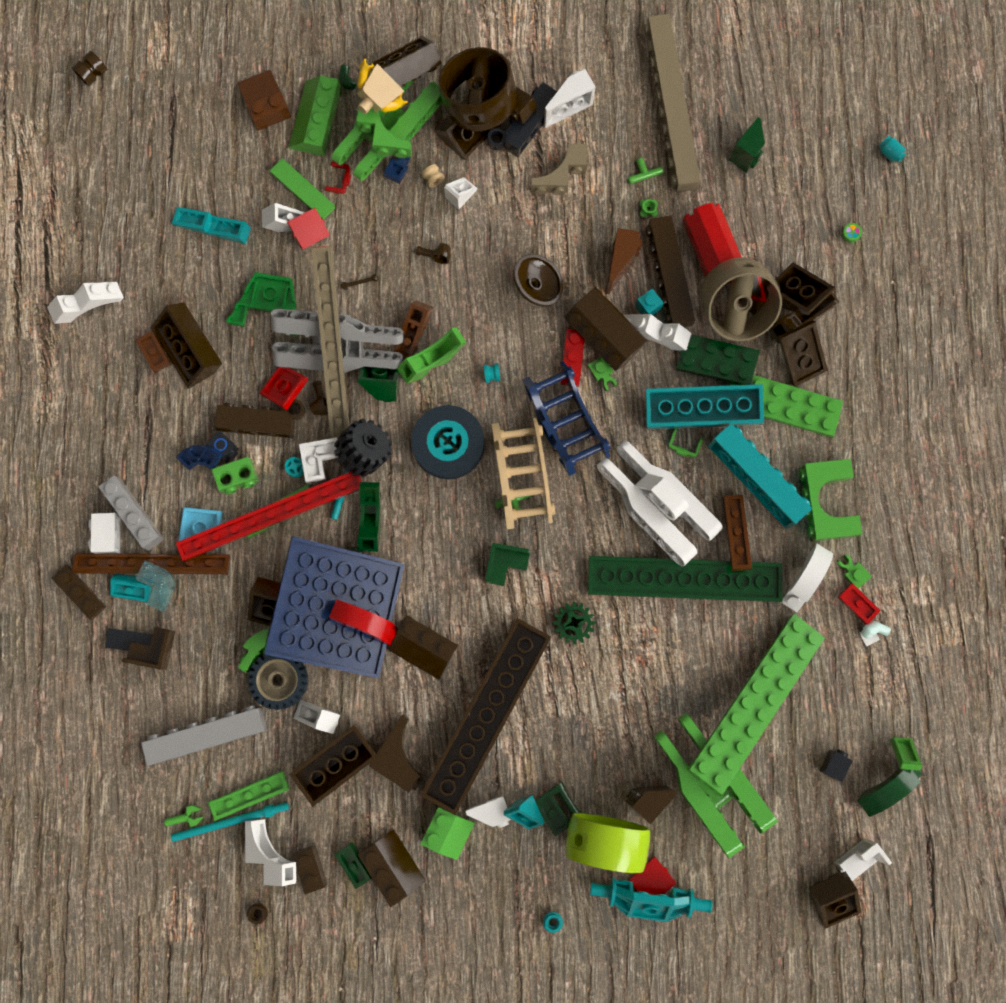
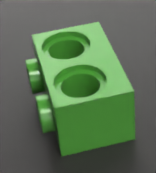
(235, 470)

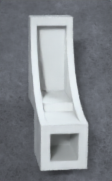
(90, 295)
(669, 335)
(259, 850)

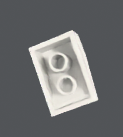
(572, 97)

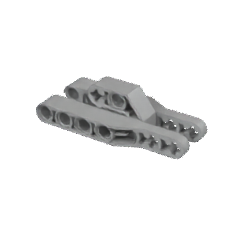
(352, 336)

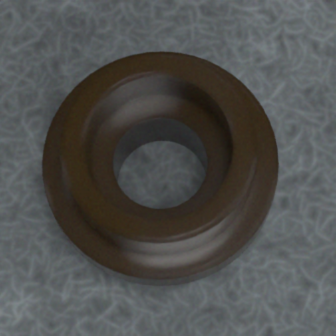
(251, 915)

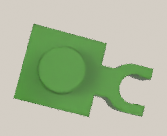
(601, 371)
(855, 573)

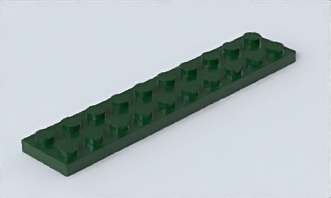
(693, 581)

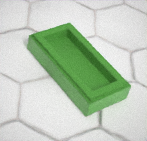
(906, 753)

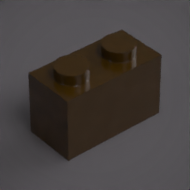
(310, 869)

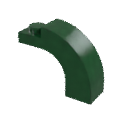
(369, 517)
(889, 791)

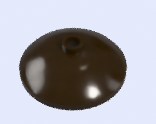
(538, 280)

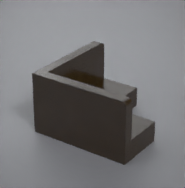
(156, 654)

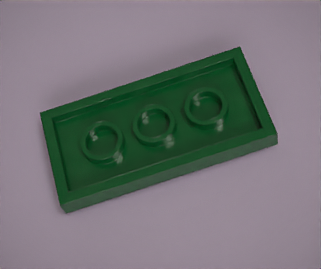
(718, 360)

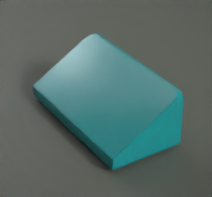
(129, 588)

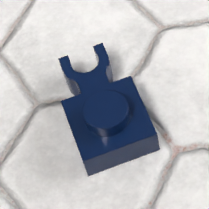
(397, 169)

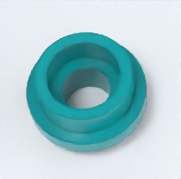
(552, 928)

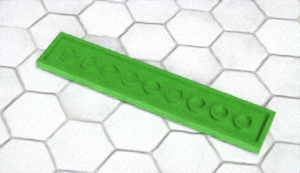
(756, 705)

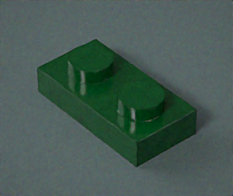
(353, 865)

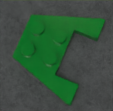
(264, 294)

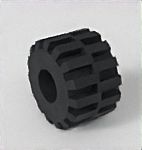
(363, 447)

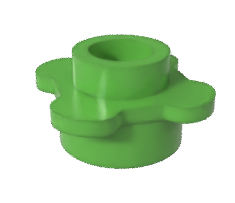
(648, 203)

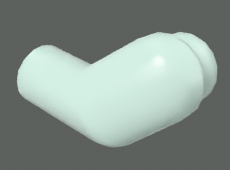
(873, 628)

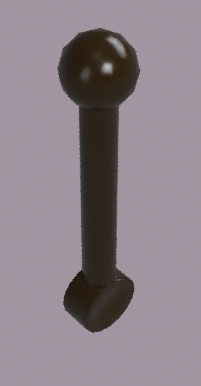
(344, 285)

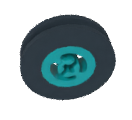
(462, 425)

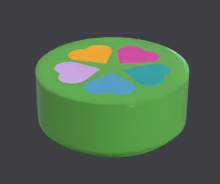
(851, 232)

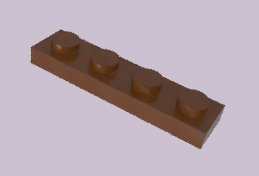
(737, 533)

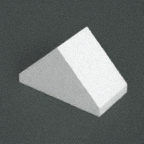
(459, 192)

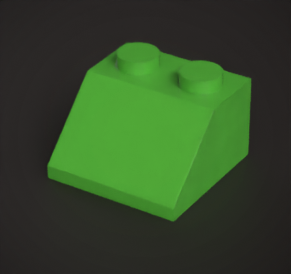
(447, 833)

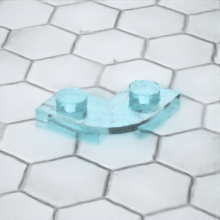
(162, 583)

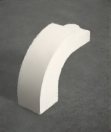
(809, 578)

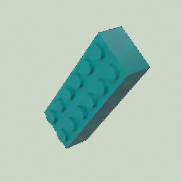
(704, 406)
(759, 476)

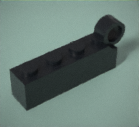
(519, 135)

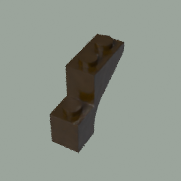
(796, 319)

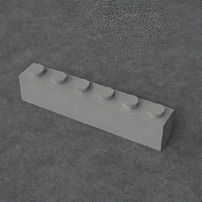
(204, 736)

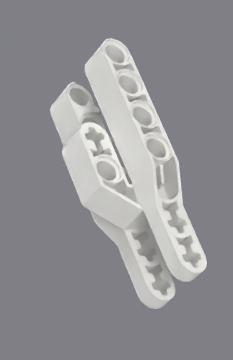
(668, 496)

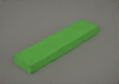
(302, 188)
(248, 795)

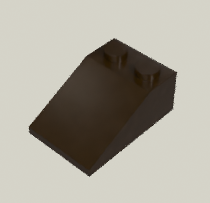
(801, 289)

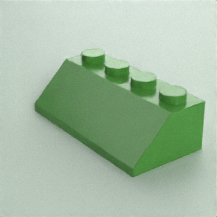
(315, 115)

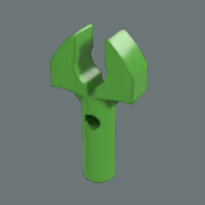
(185, 817)

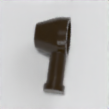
(440, 255)
(319, 406)

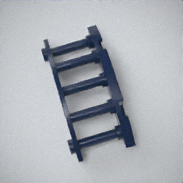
(550, 427)

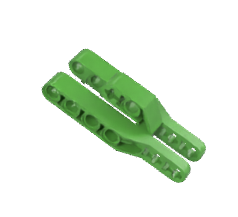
(398, 123)
(707, 802)

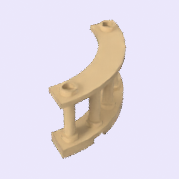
(506, 472)

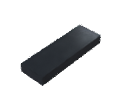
(121, 639)

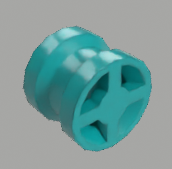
(491, 373)
(293, 463)

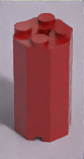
(710, 237)

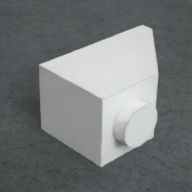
(276, 217)
(316, 717)
(490, 812)

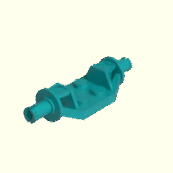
(648, 906)

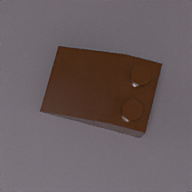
(264, 100)
(625, 249)

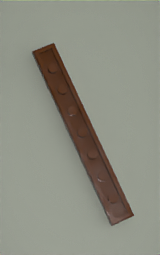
(131, 563)

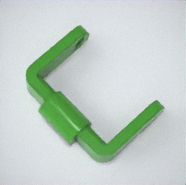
(682, 451)

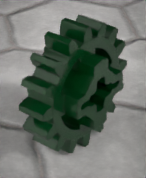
(577, 631)

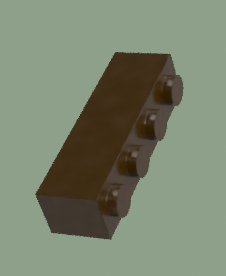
(525, 103)

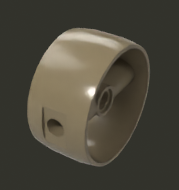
(742, 273)

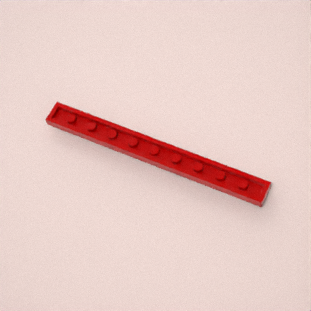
(268, 516)

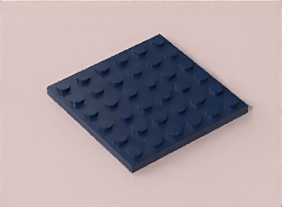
(306, 595)

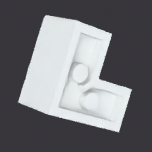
(312, 457)
(861, 858)

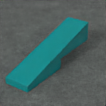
(211, 225)

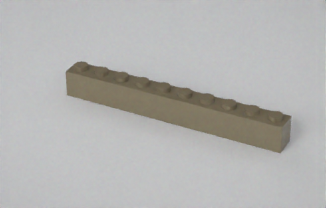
(672, 103)

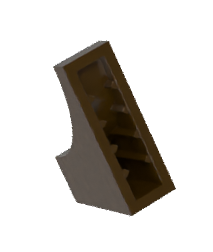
(393, 760)

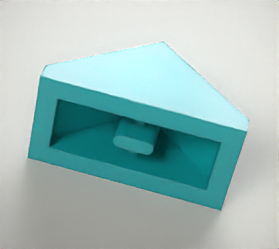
(525, 812)

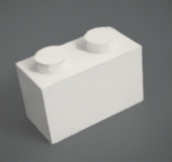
(104, 533)

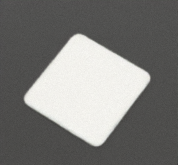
(874, 638)

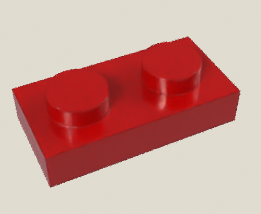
(859, 604)

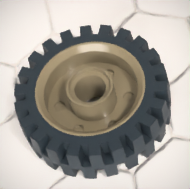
(267, 692)

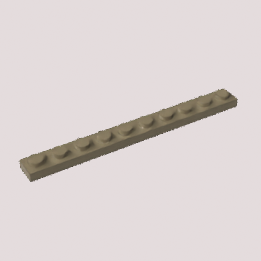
(330, 339)

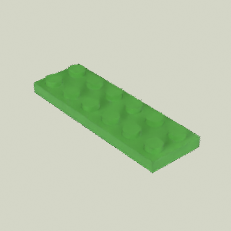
(799, 407)

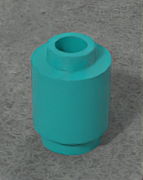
(892, 149)

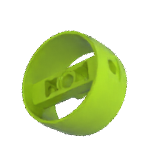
(607, 843)

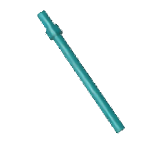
(267, 811)

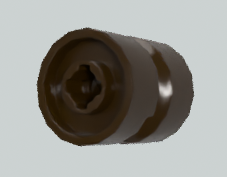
(89, 68)

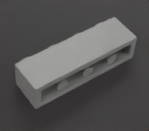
(131, 513)

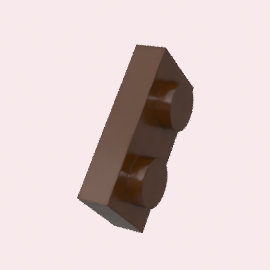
(153, 352)

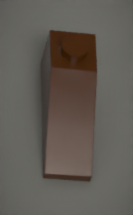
(413, 328)

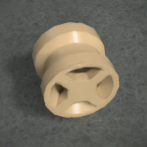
(433, 175)

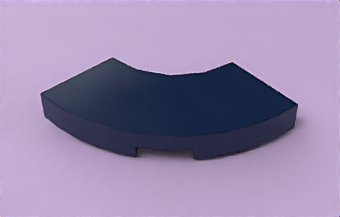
(199, 455)

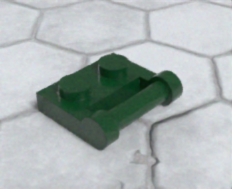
(551, 810)

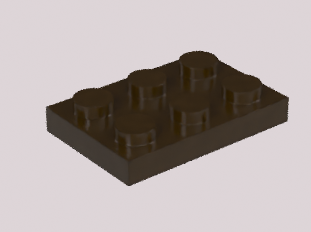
(803, 353)

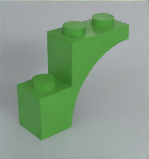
(383, 141)
(437, 354)

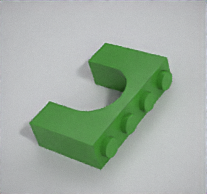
(821, 524)

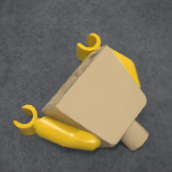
(378, 90)

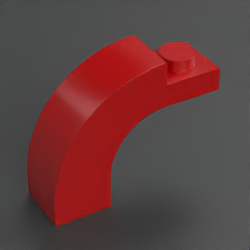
(363, 621)

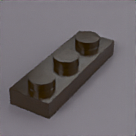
(79, 592)

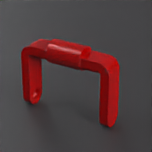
(346, 179)

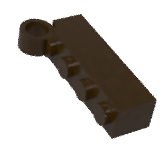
(257, 421)

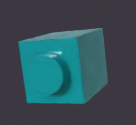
(649, 303)

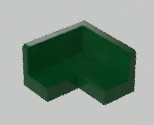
(501, 559)

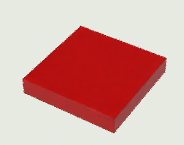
(283, 387)

